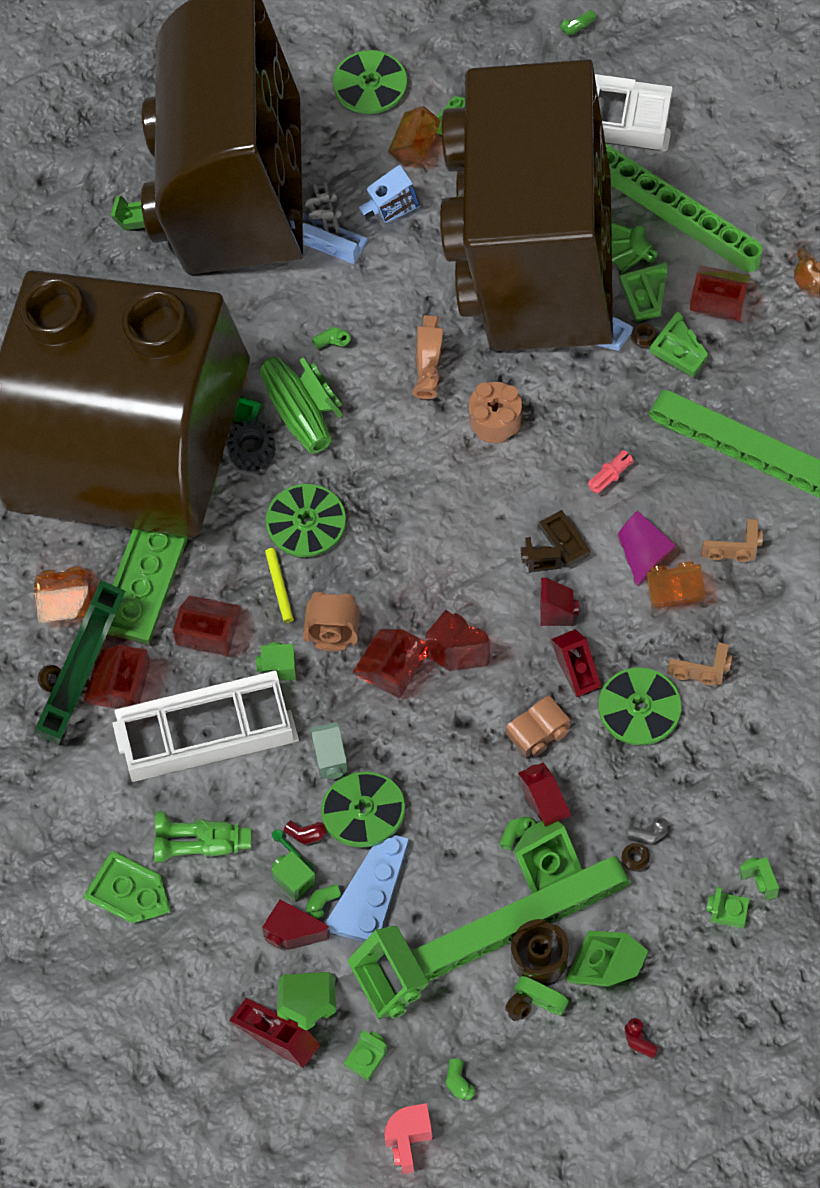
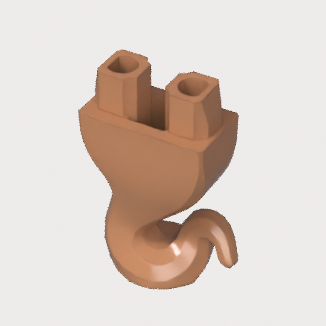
(427, 357)

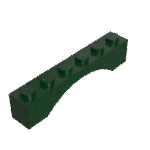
(79, 662)

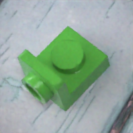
(764, 876)
(727, 909)
(367, 1054)

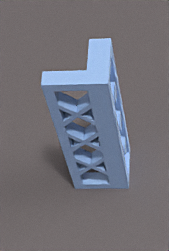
(330, 243)

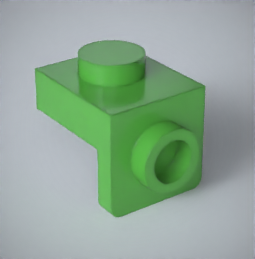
(127, 214)

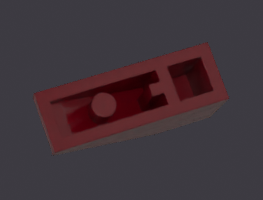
(275, 1033)

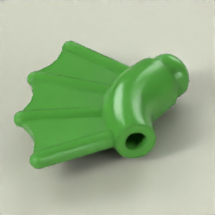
(630, 247)

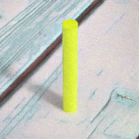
(279, 585)

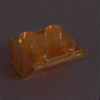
(62, 594)

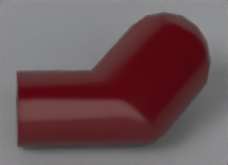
(307, 834)
(636, 1039)

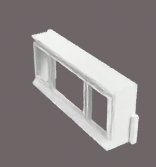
(210, 751)

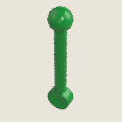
(277, 836)

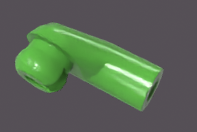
(573, 27)
(332, 336)
(513, 830)
(319, 899)
(455, 1081)

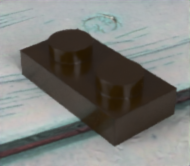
(563, 534)

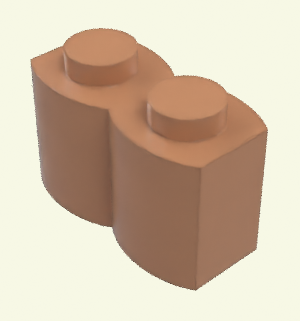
(538, 727)

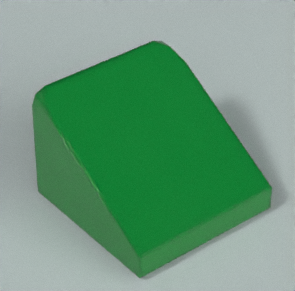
(248, 410)

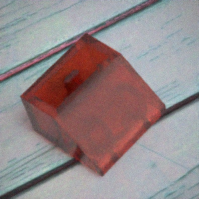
(719, 292)
(206, 625)
(457, 644)
(392, 660)
(118, 677)

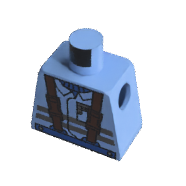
(390, 196)

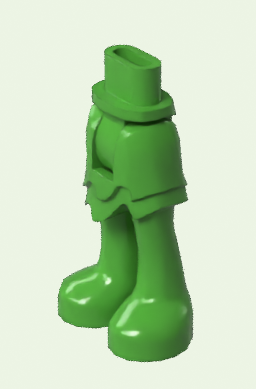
(212, 838)

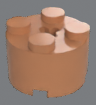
(495, 411)
(331, 621)

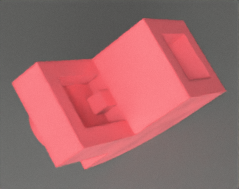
(406, 1127)

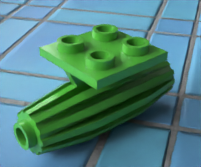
(301, 401)

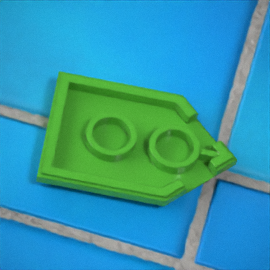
(128, 890)
(306, 997)

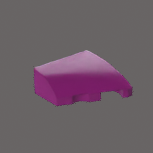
(643, 546)

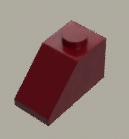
(557, 604)
(576, 662)
(543, 794)
(293, 927)

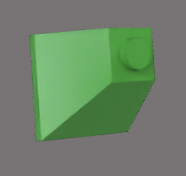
(546, 855)
(606, 959)

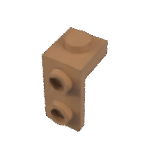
(735, 550)
(705, 674)

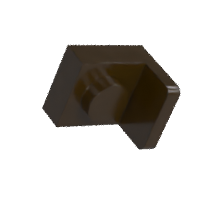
(541, 559)

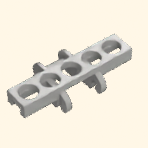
(321, 213)

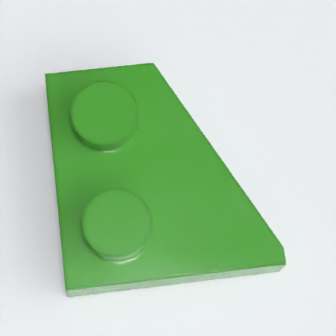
(645, 291)
(679, 347)

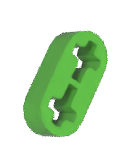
(542, 995)

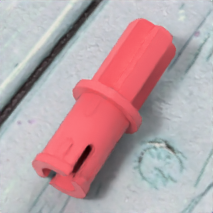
(610, 472)

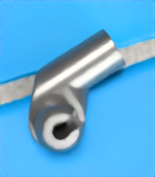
(651, 833)

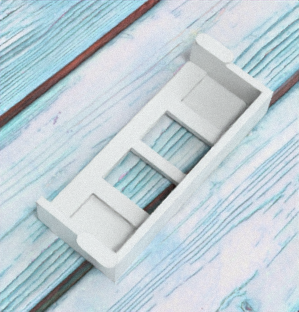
(643, 115)

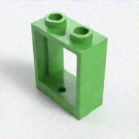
(373, 981)

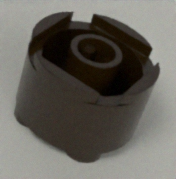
(548, 940)

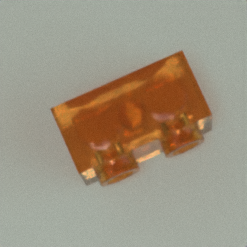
(414, 136)
(675, 585)

